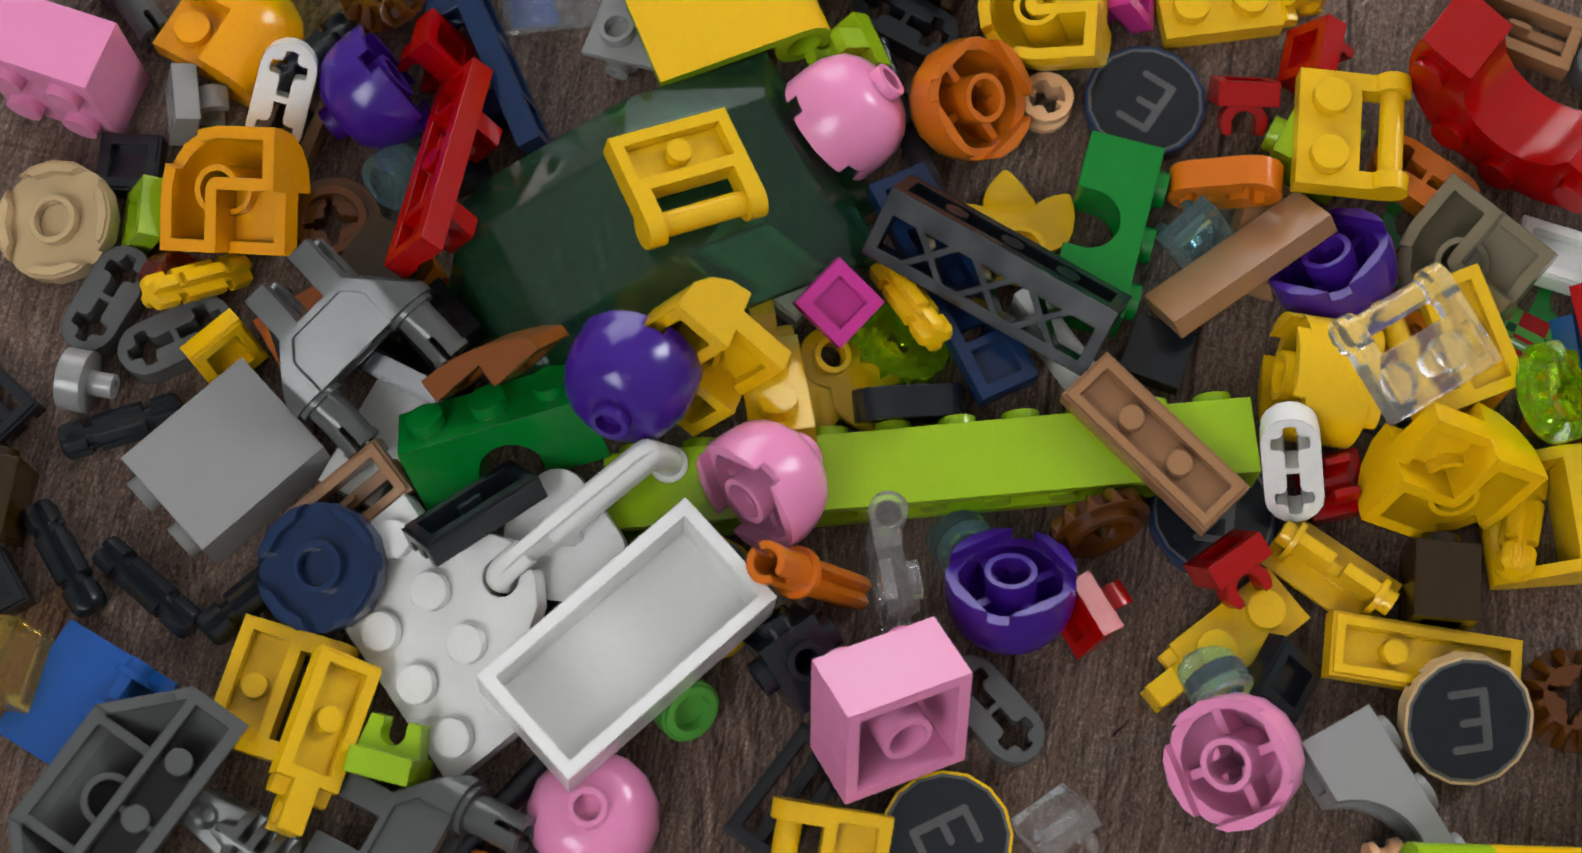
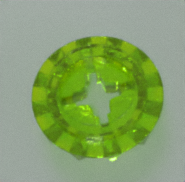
(875, 349)
(1538, 376)

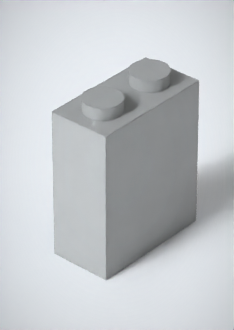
(225, 463)

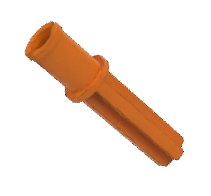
(800, 573)

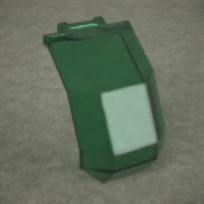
(565, 247)

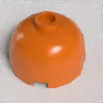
(971, 99)

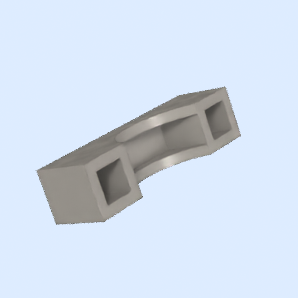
(1361, 770)

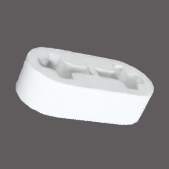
(267, 83)
(1304, 461)

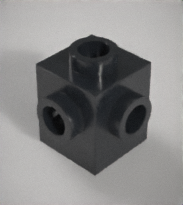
(785, 650)

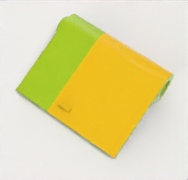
(703, 35)

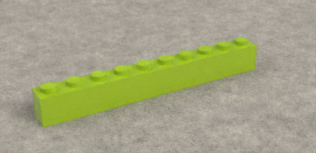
(960, 465)

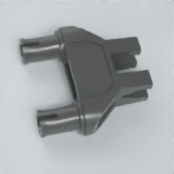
(340, 332)
(429, 817)

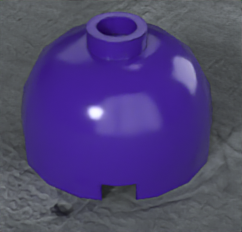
(368, 93)
(1343, 271)
(630, 377)
(1010, 590)

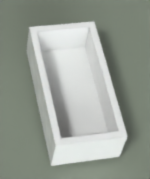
(626, 644)

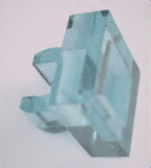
(1193, 232)

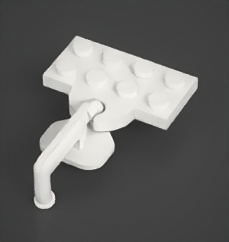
(450, 621)

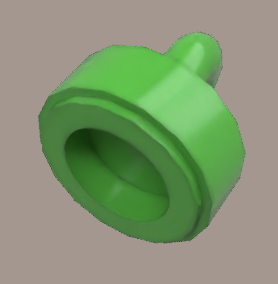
(690, 713)

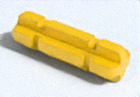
(195, 281)
(912, 307)
(1519, 536)

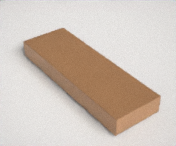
(1240, 263)
(1154, 444)

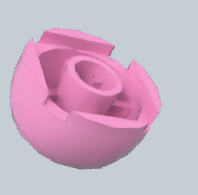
(850, 112)
(767, 480)
(1234, 761)
(603, 814)

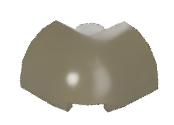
(1467, 229)

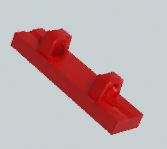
(453, 134)

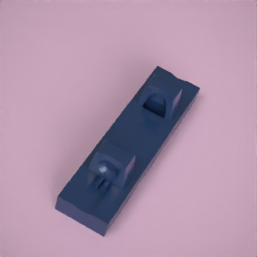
(510, 98)
(992, 361)

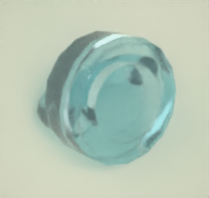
(389, 173)
(951, 531)
(1219, 675)

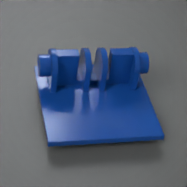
(76, 677)

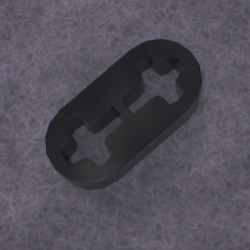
(908, 23)
(907, 402)

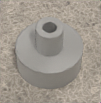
(81, 381)

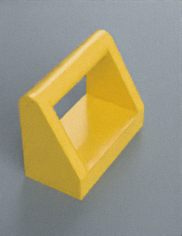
(1564, 499)

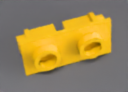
(1329, 571)

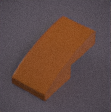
(497, 359)

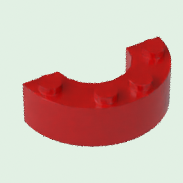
(1492, 111)

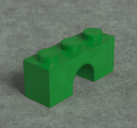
(1118, 187)
(449, 441)

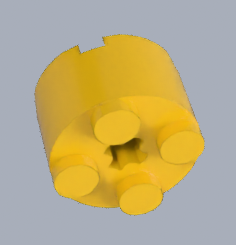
(1318, 376)

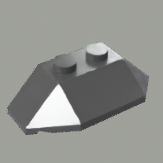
(126, 775)

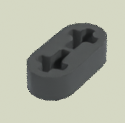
(106, 301)
(168, 332)
(1011, 708)

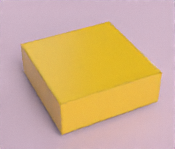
(222, 345)

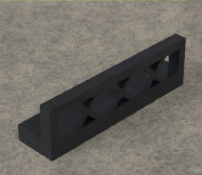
(1005, 253)

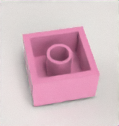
(68, 67)
(889, 709)

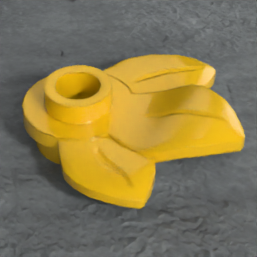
(1044, 223)
(831, 386)

